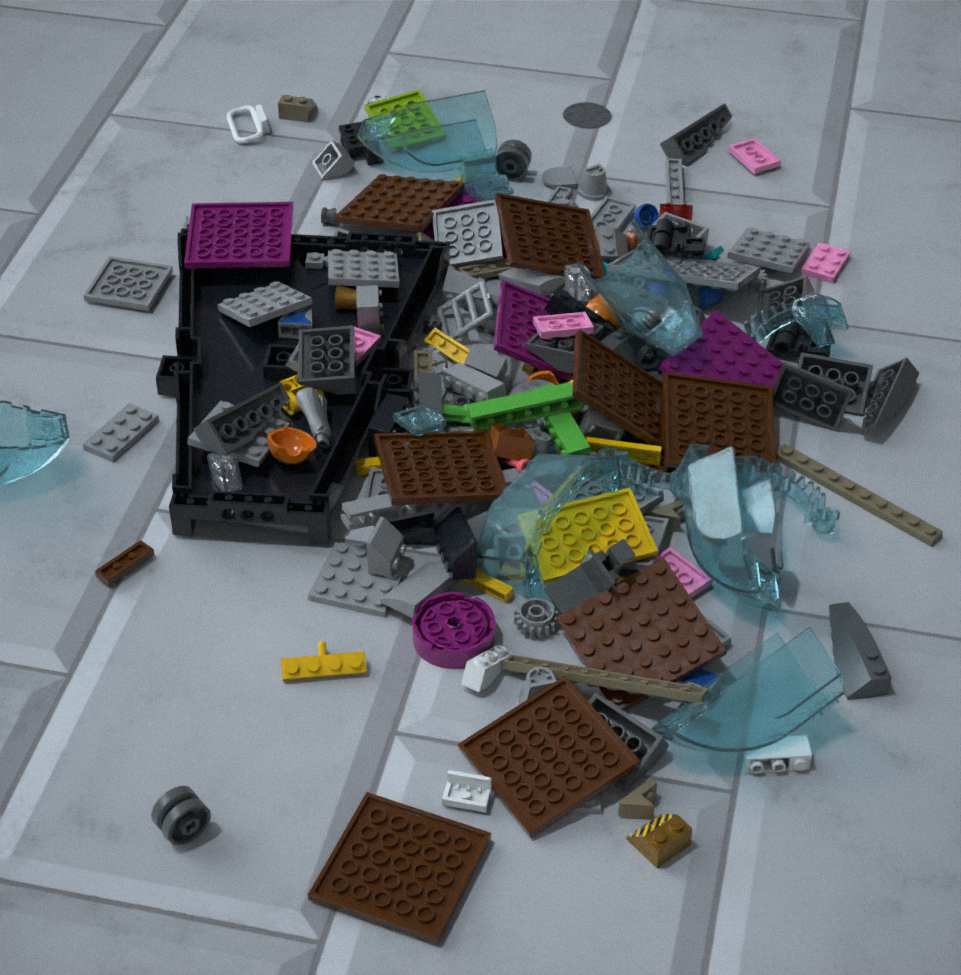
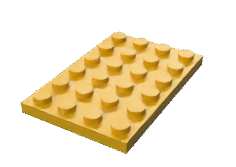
(593, 524)

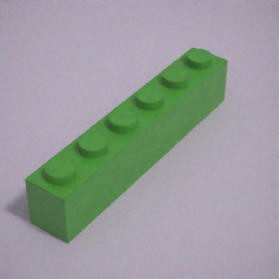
(523, 406)
(565, 432)

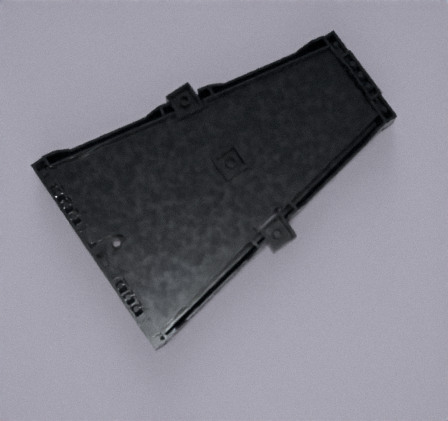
(246, 360)

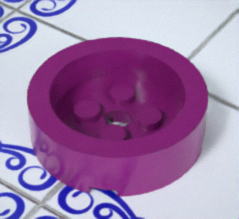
(451, 646)

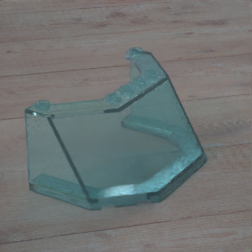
(525, 509)

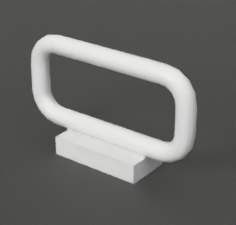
(259, 119)

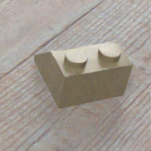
(296, 108)

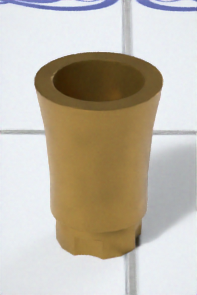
(345, 298)

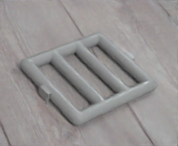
(461, 330)

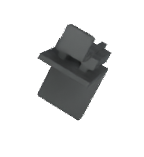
(766, 546)
(593, 576)

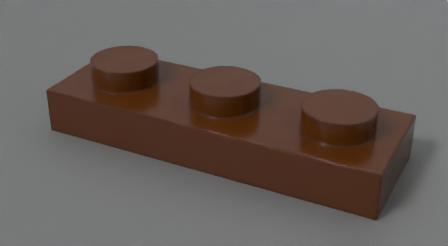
(124, 562)

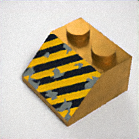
(662, 838)

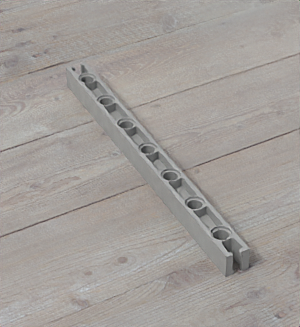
(368, 510)

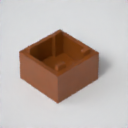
(511, 442)

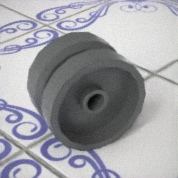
(513, 159)
(180, 815)

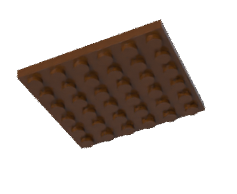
(399, 202)
(548, 235)
(618, 389)
(718, 416)
(439, 467)
(642, 630)
(549, 755)
(400, 867)

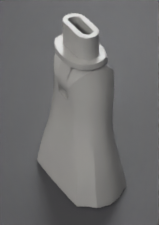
(315, 411)

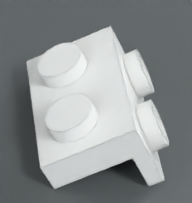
(467, 791)

